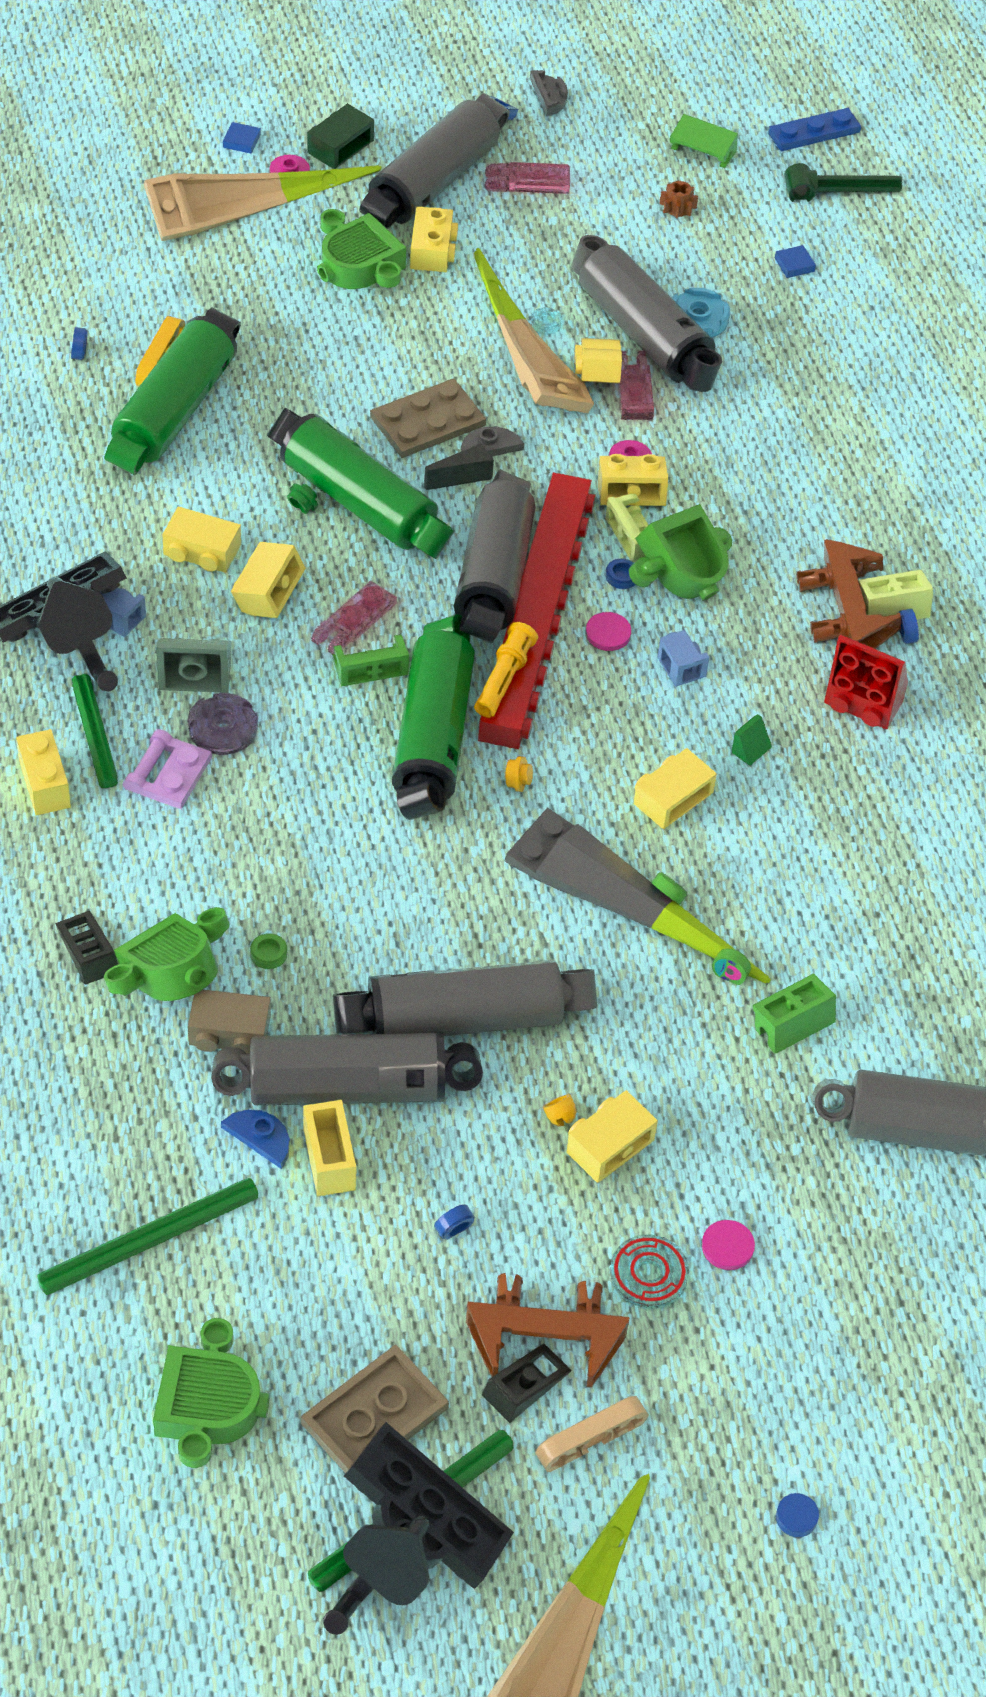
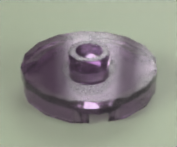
(222, 709)

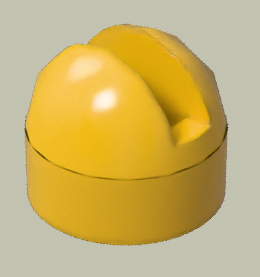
(560, 1110)

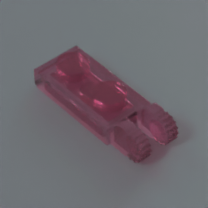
(528, 177)
(636, 389)
(355, 616)

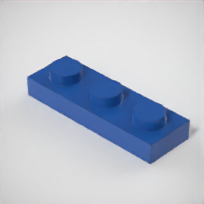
(814, 129)

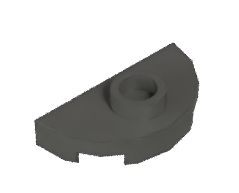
(550, 91)
(494, 439)

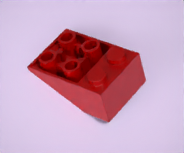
(866, 683)

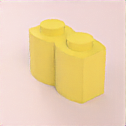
(598, 360)

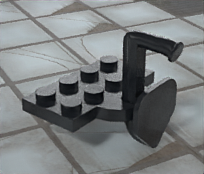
(69, 613)
(415, 1526)

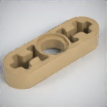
(602, 1426)

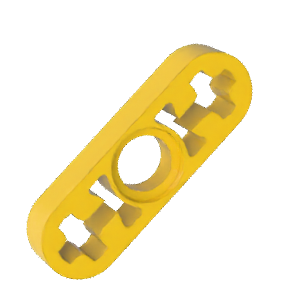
(163, 339)

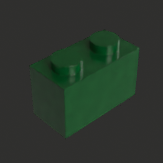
(340, 136)

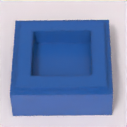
(241, 137)
(795, 261)

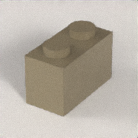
(227, 1020)

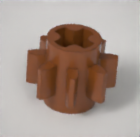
(679, 199)

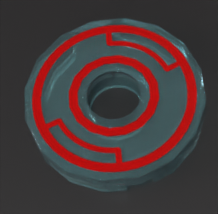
(643, 1292)

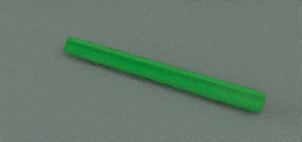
(147, 1236)
(462, 1471)

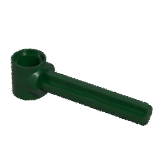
(805, 183)

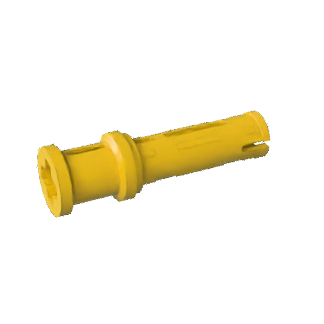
(510, 658)

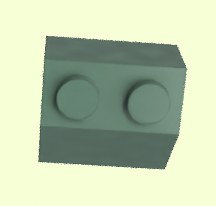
(193, 665)

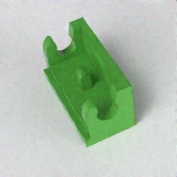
(705, 138)
(372, 664)
(795, 1012)

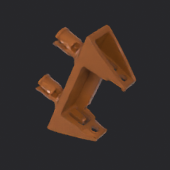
(841, 572)
(490, 1320)

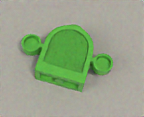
(359, 252)
(683, 554)
(169, 958)
(207, 1395)

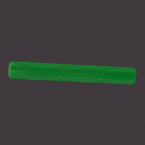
(94, 731)

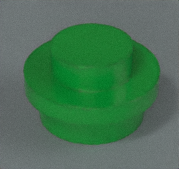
(302, 497)

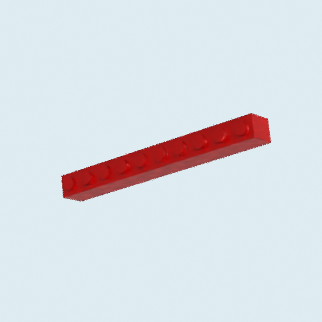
(539, 600)

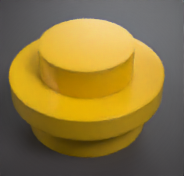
(518, 773)

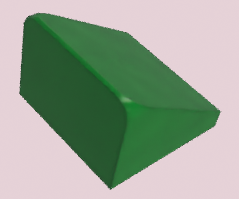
(751, 740)

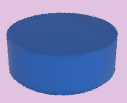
(79, 343)
(618, 574)
(909, 626)
(454, 1221)
(797, 1515)

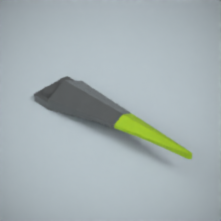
(586, 868)

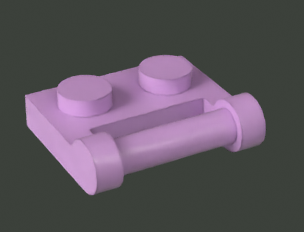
(177, 775)

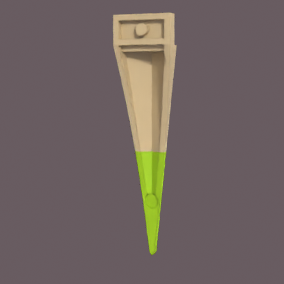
(204, 201)
(537, 365)
(560, 1645)

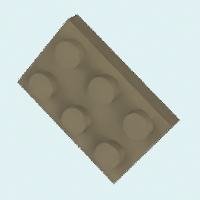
(427, 418)
(382, 1392)

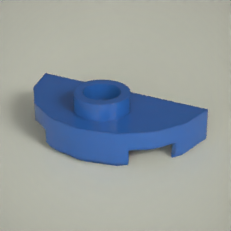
(261, 1133)

